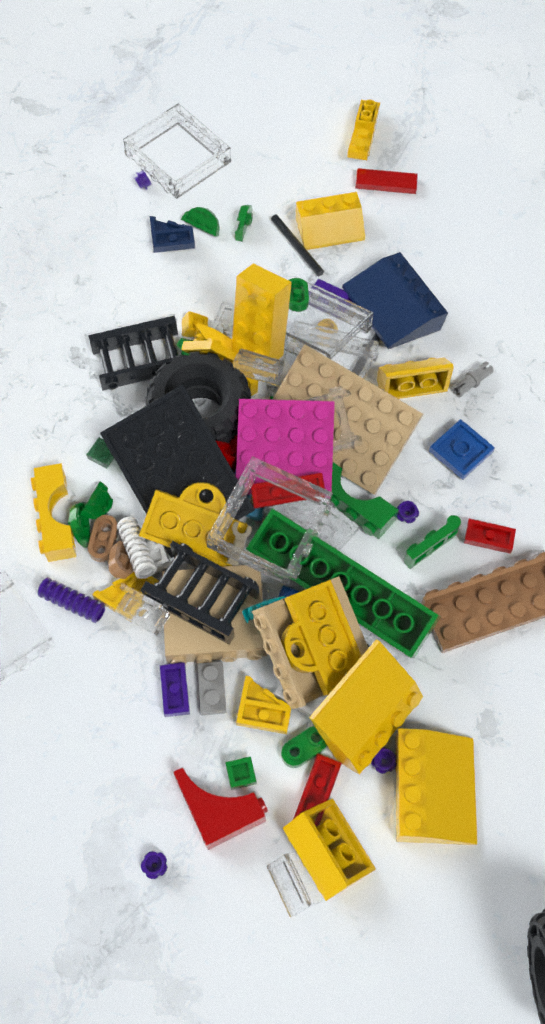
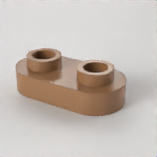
(101, 539)
(119, 562)

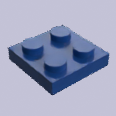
(461, 449)

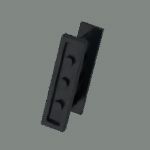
(129, 336)
(200, 616)

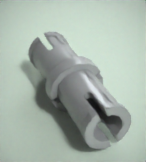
(472, 379)

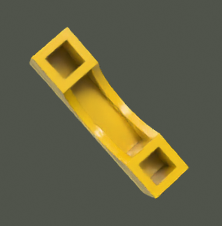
(57, 538)

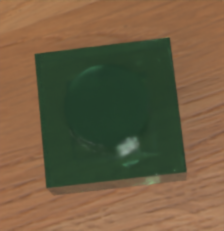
(100, 453)

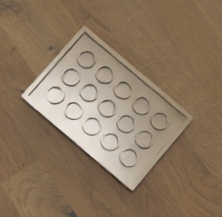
(371, 413)

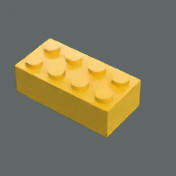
(260, 312)

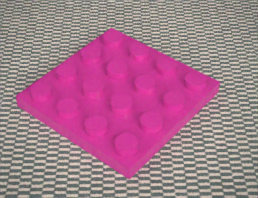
(287, 435)

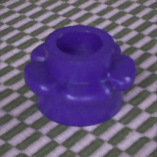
(142, 180)
(411, 508)
(390, 763)
(159, 870)

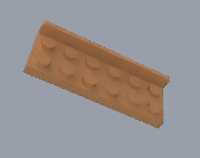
(488, 603)

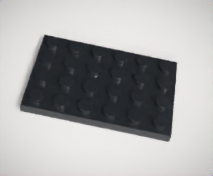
(170, 449)

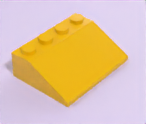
(366, 708)
(435, 788)

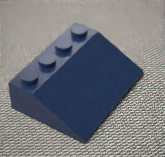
(399, 301)

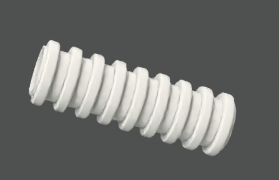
(136, 548)

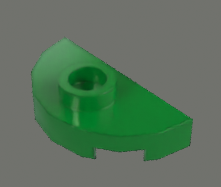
(245, 217)
(202, 219)
(98, 503)
(79, 525)

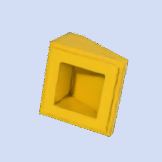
(189, 323)

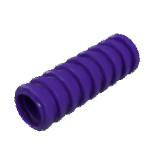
(71, 600)

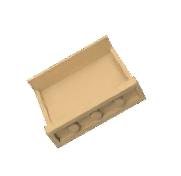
(272, 621)
(191, 644)

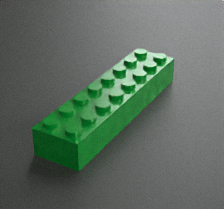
(374, 601)

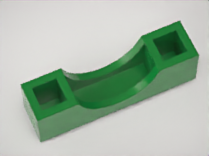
(372, 515)

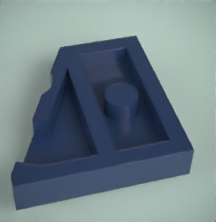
(171, 236)

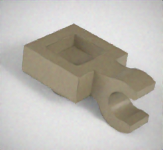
(239, 540)

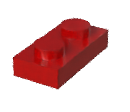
(489, 536)

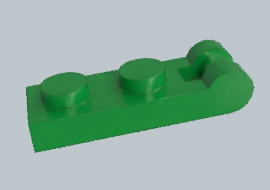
(432, 542)

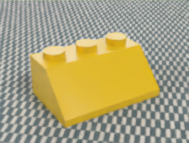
(330, 220)
(415, 377)
(329, 850)

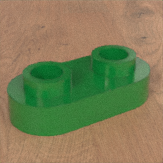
(299, 297)
(305, 746)

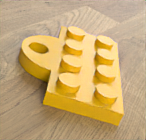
(188, 520)
(321, 634)

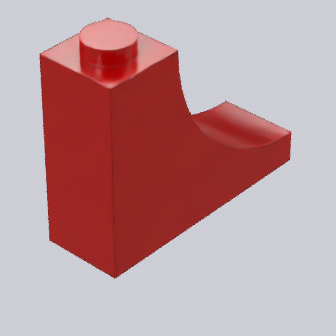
(219, 816)

